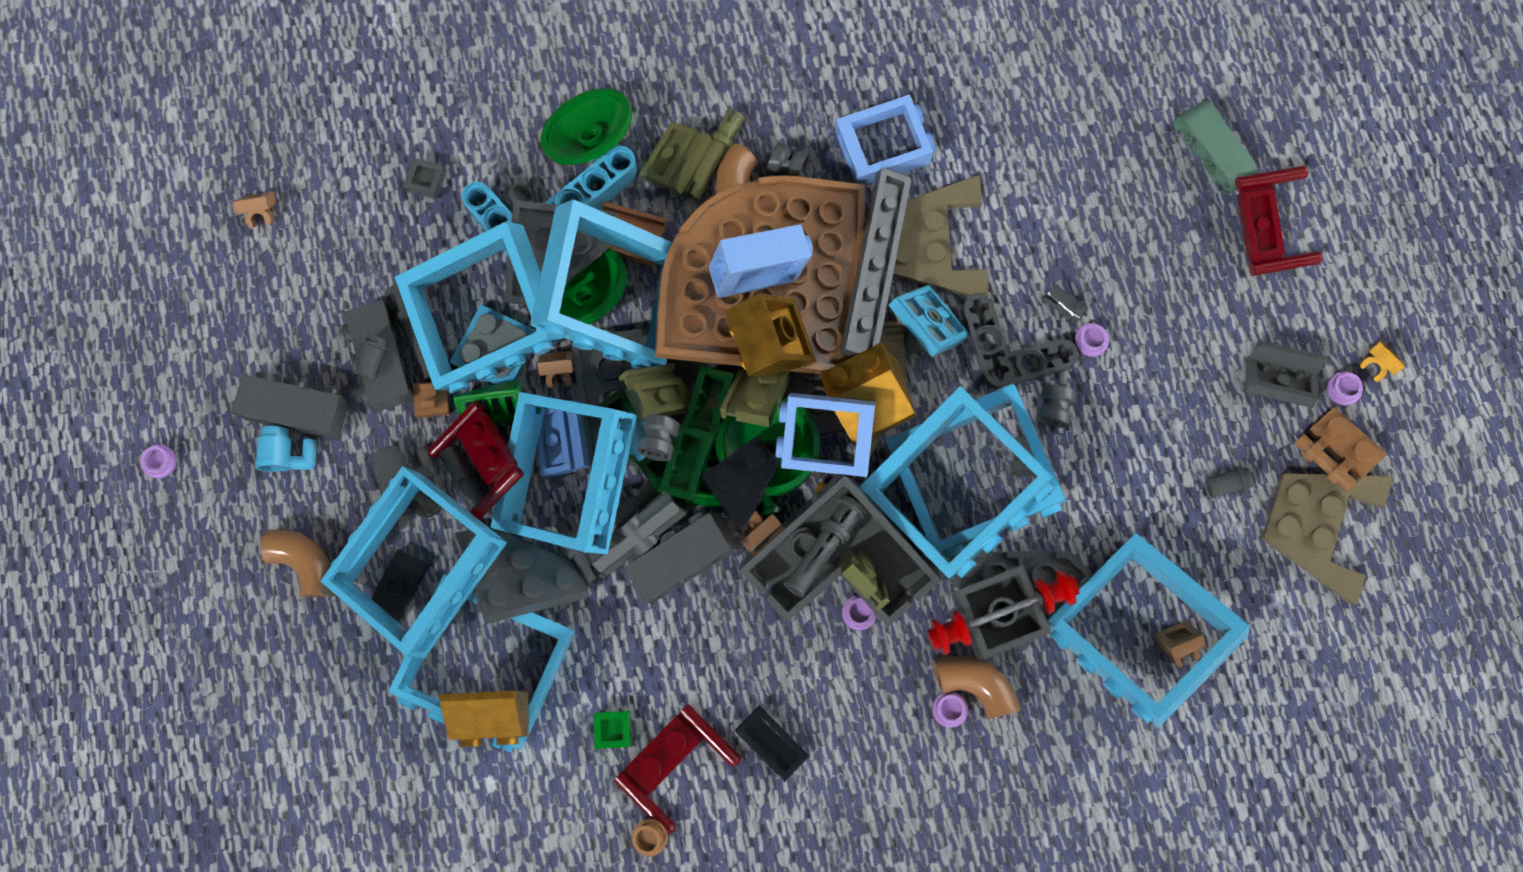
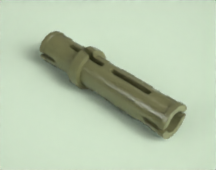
(722, 141)

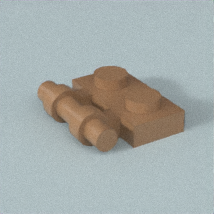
(1346, 444)

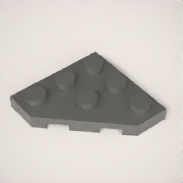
(537, 222)
(1036, 565)
(523, 579)

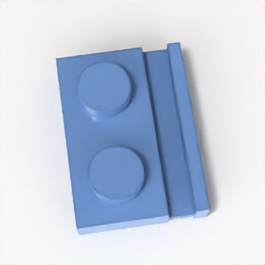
(562, 443)

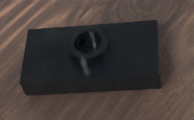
(399, 584)
(772, 743)

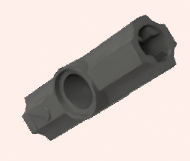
(639, 532)

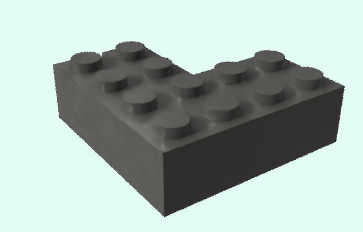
(877, 536)

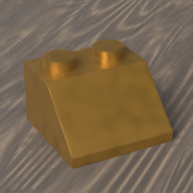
(769, 335)
(871, 377)
(486, 715)

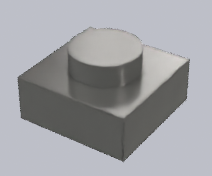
(424, 178)

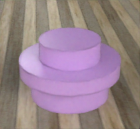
(1091, 340)
(1344, 388)
(158, 461)
(858, 614)
(950, 709)

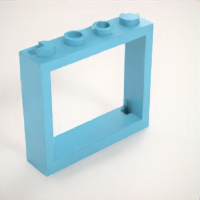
(413, 281)
(546, 316)
(991, 403)
(917, 443)
(604, 480)
(1184, 587)
(451, 593)
(410, 666)

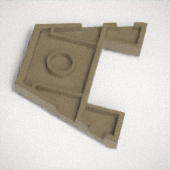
(925, 240)
(1307, 522)

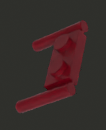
(1262, 222)
(486, 451)
(664, 755)

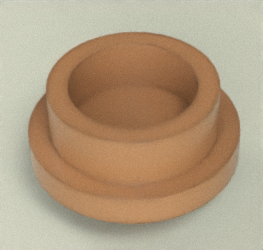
(649, 837)

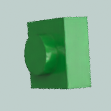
(612, 729)

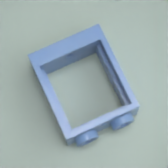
(900, 164)
(759, 260)
(864, 434)

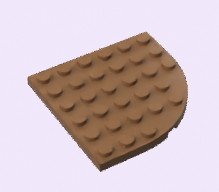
(832, 214)

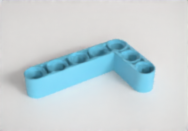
(578, 189)

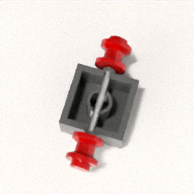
(1002, 612)

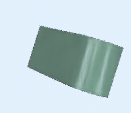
(1215, 144)

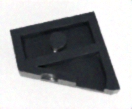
(742, 480)

